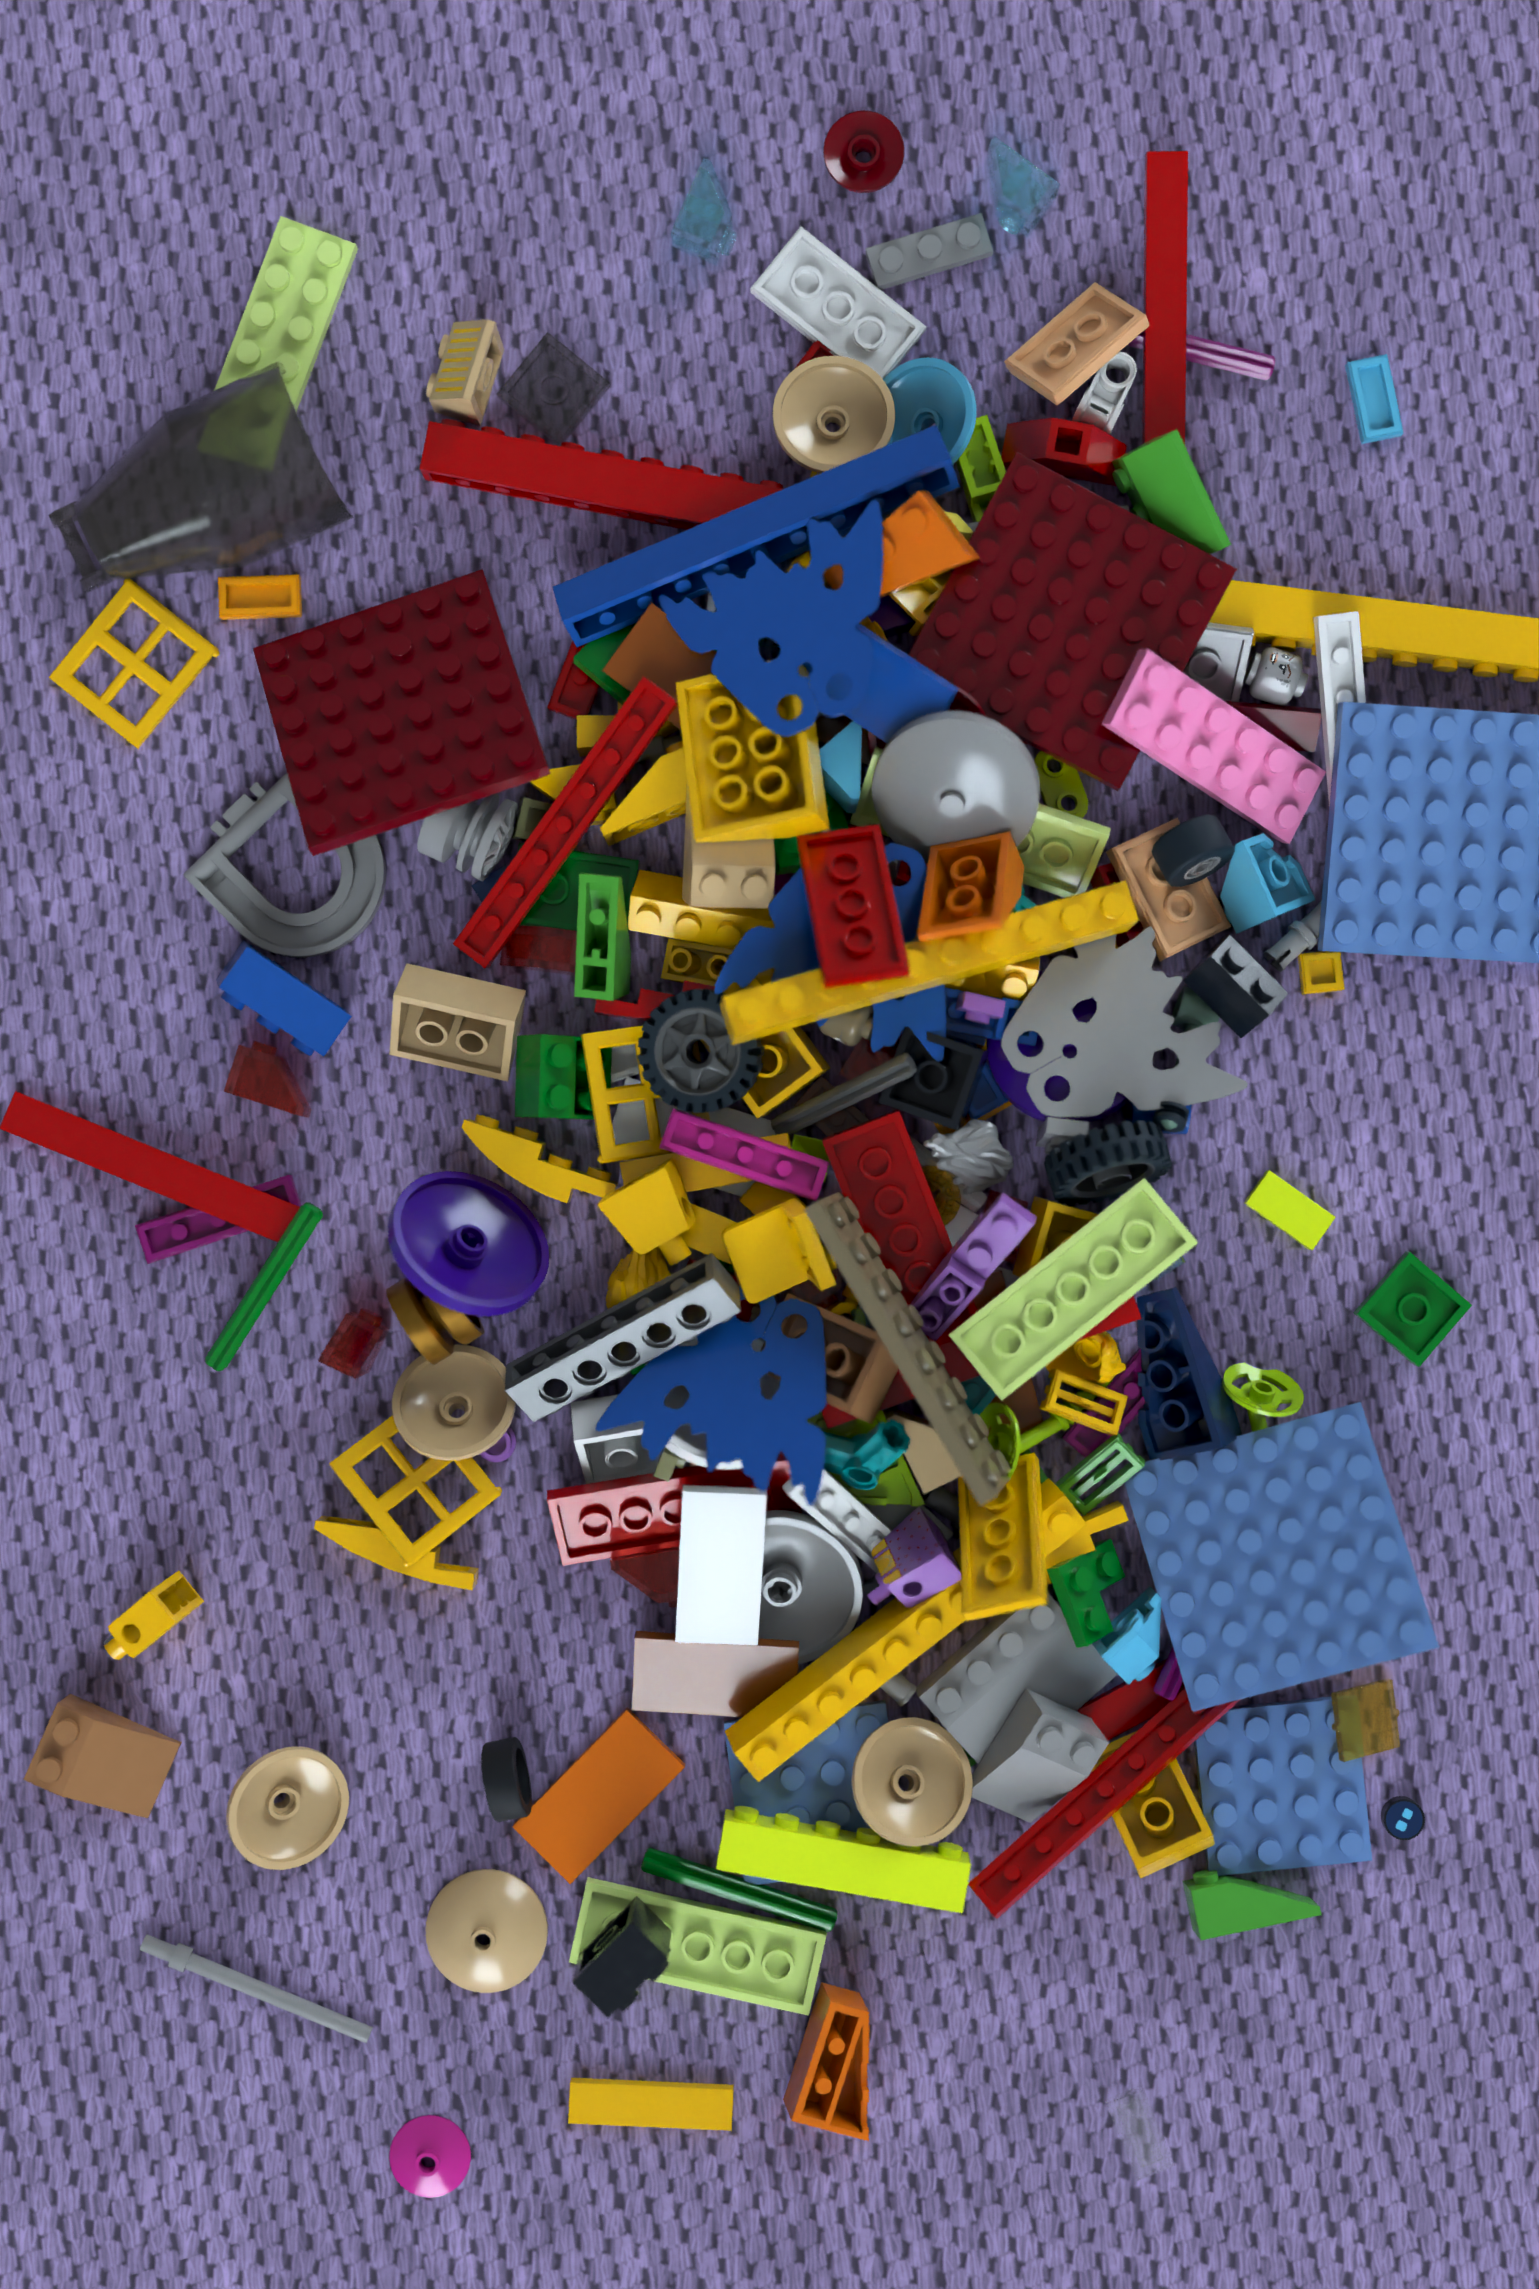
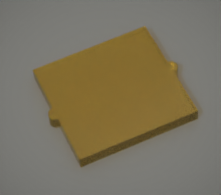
(1365, 1720)

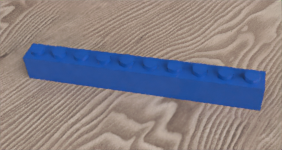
(776, 525)

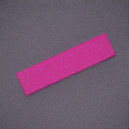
(744, 1154)

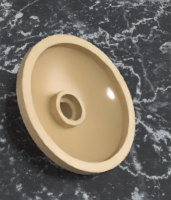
(835, 392)
(431, 1393)
(936, 1775)
(300, 1825)
(491, 1905)

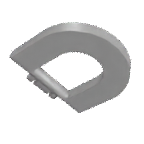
(260, 921)

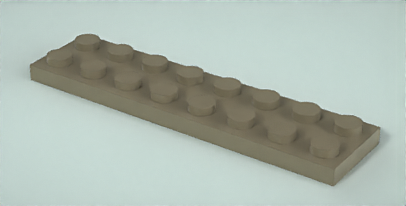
(914, 1355)

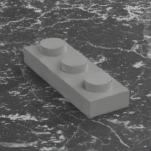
(929, 251)

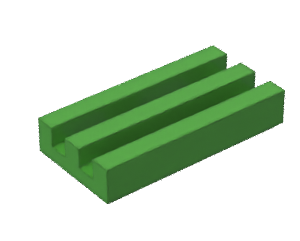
(1125, 1451)

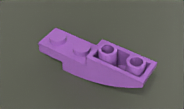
(970, 1263)

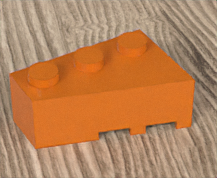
(916, 546)
(831, 2066)

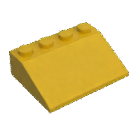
(742, 773)

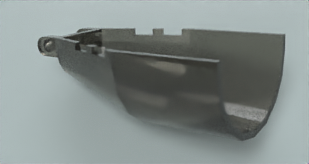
(205, 489)

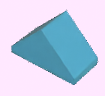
(842, 767)

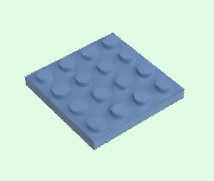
(814, 1780)
(1279, 1790)

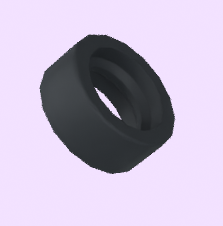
(506, 1779)

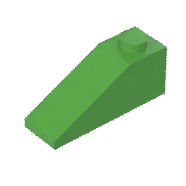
(602, 939)
(1236, 1905)

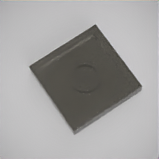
(553, 389)

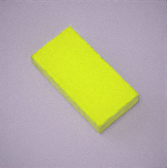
(1289, 1210)

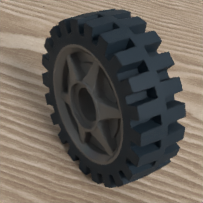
(670, 1058)
(1107, 1162)

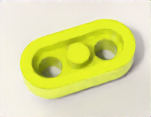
(1061, 785)

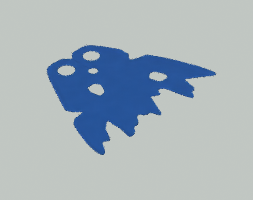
(800, 616)
(793, 951)
(727, 1399)

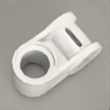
(1104, 398)

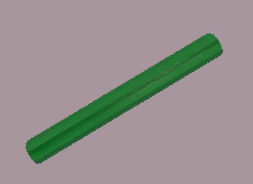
(264, 1286)
(738, 1890)

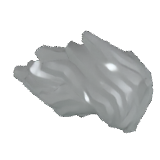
(972, 1155)

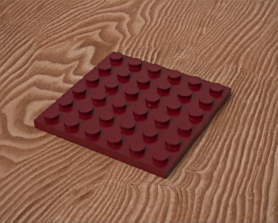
(1061, 611)
(399, 712)

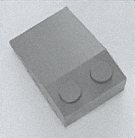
(1037, 1757)

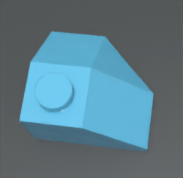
(1262, 884)
(1135, 1638)

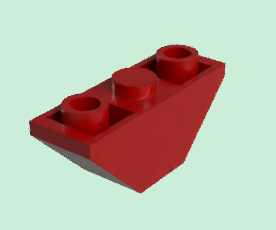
(1064, 447)

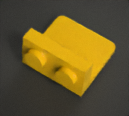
(777, 1252)

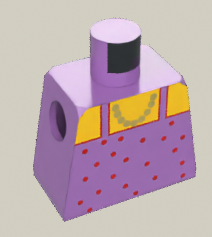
(912, 1562)

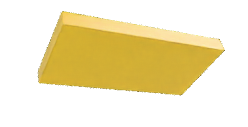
(1003, 1545)

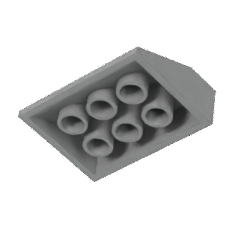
(991, 1671)

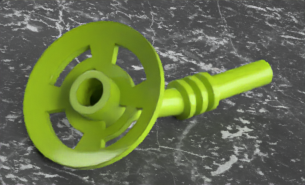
(1260, 1396)
(1008, 1438)

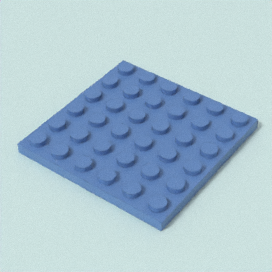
(1433, 834)
(1279, 1558)

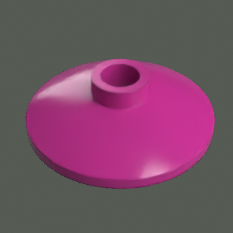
(432, 2138)

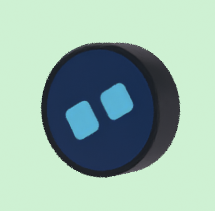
(1402, 1818)

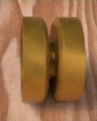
(430, 1323)

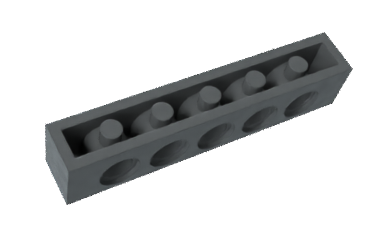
(623, 1338)

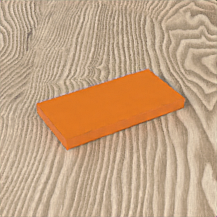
(599, 1795)

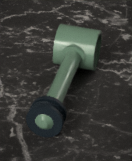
(1189, 1014)

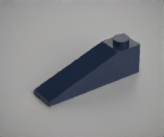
(1180, 1384)

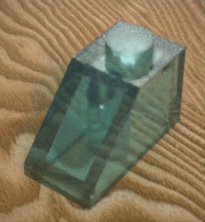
(1018, 189)
(705, 219)

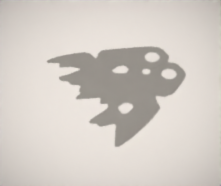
(1119, 1039)

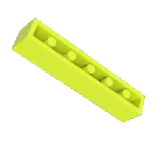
(842, 1859)

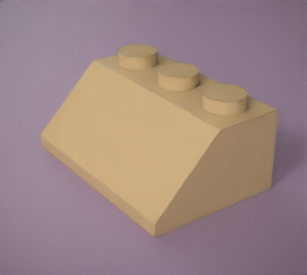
(456, 1021)

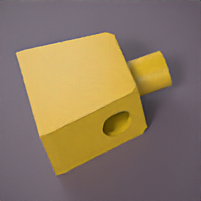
(652, 1212)
(151, 1617)

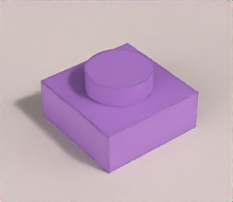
(980, 1007)

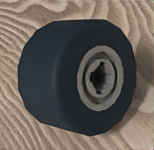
(1193, 850)

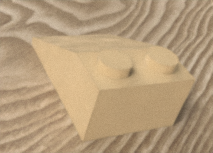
(727, 871)

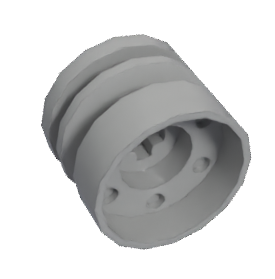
(476, 831)

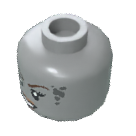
(1275, 676)

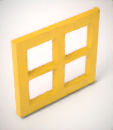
(133, 663)
(603, 1097)
(415, 1480)

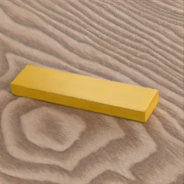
(650, 2104)

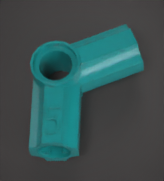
(865, 1455)

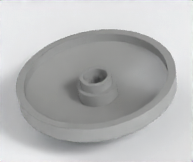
(954, 781)
(807, 1584)

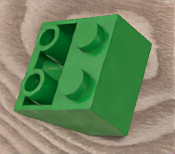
(554, 1077)

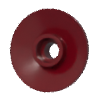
(863, 133)

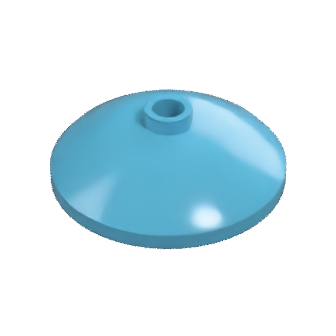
(929, 394)

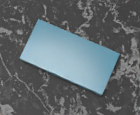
(1374, 399)

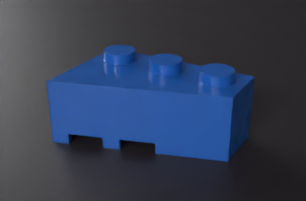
(281, 1000)

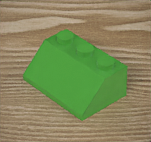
(1170, 492)

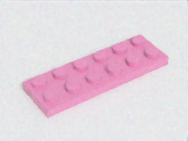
(1213, 746)

